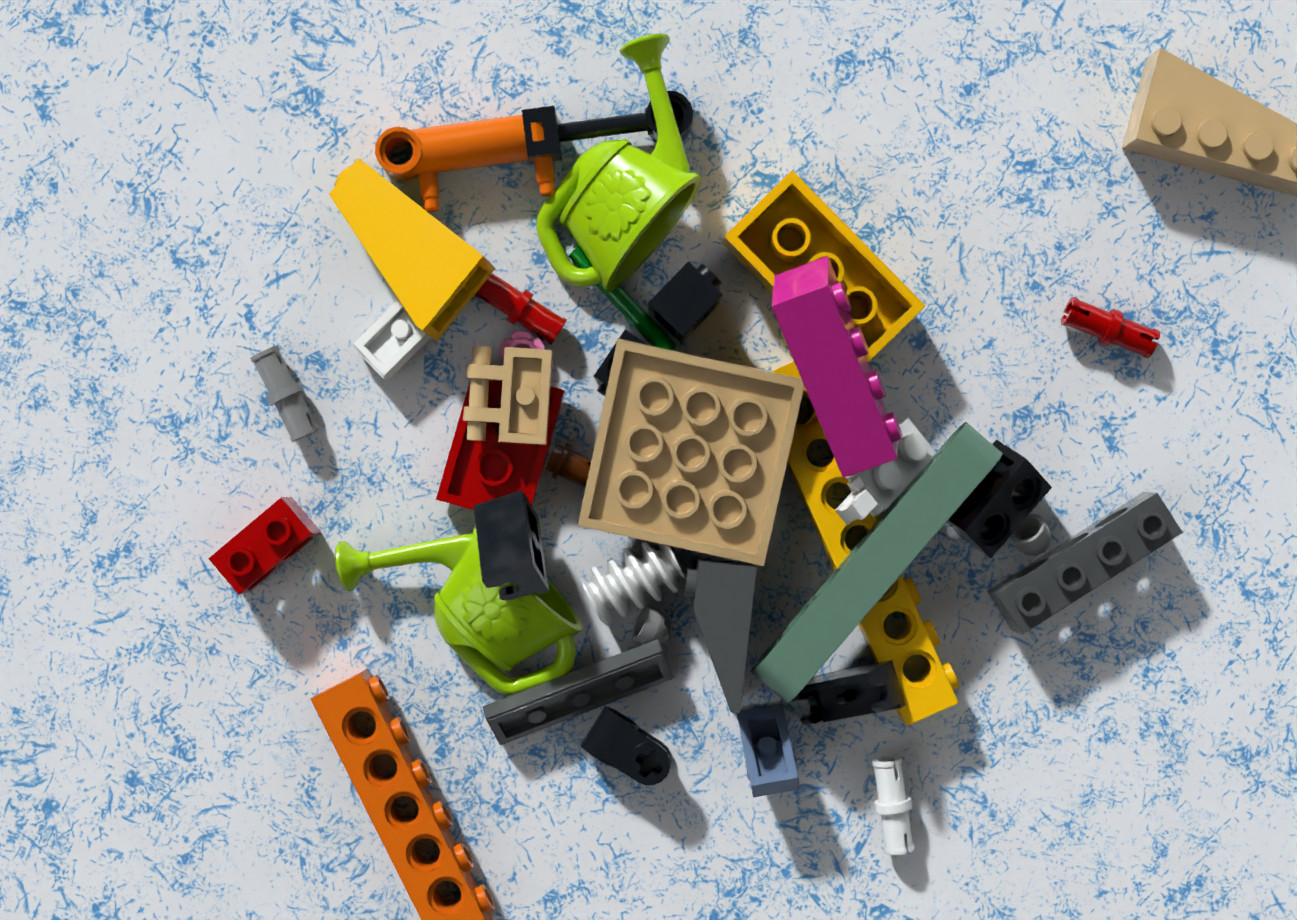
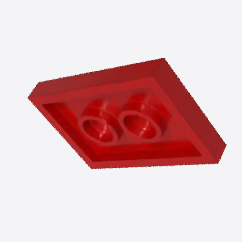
(493, 468)

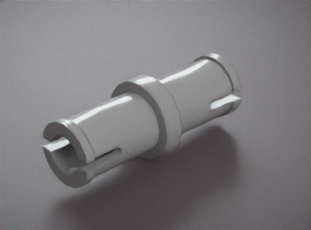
(284, 393)

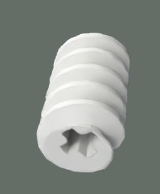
(633, 581)

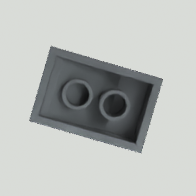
(723, 607)

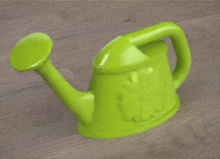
(619, 196)
(474, 617)

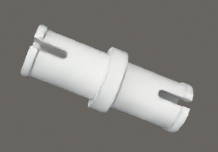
(893, 805)

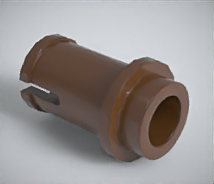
(569, 465)

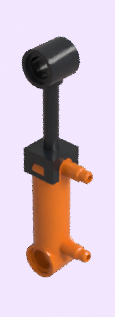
(505, 140)

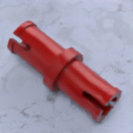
(521, 308)
(1110, 327)

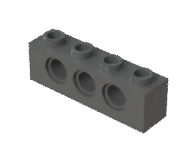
(1084, 562)

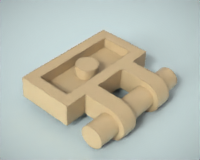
(523, 396)

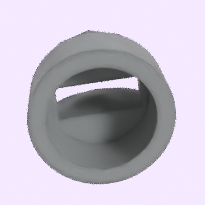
(1032, 535)
(651, 625)

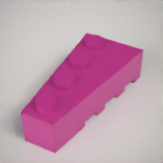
(834, 366)

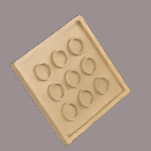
(691, 452)

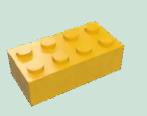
(796, 228)

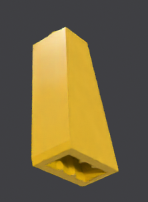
(416, 254)

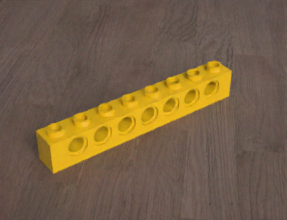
(936, 686)

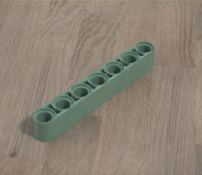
(876, 562)

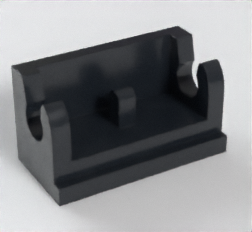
(510, 546)
(852, 693)

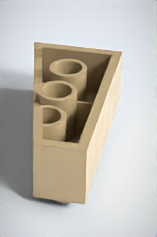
(1210, 126)

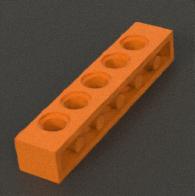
(379, 792)

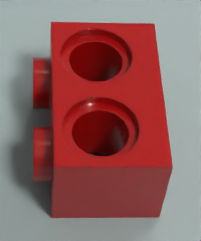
(264, 545)

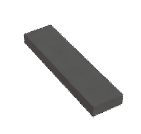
(578, 692)

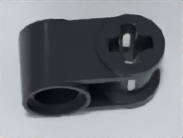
(618, 743)

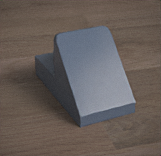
(768, 750)

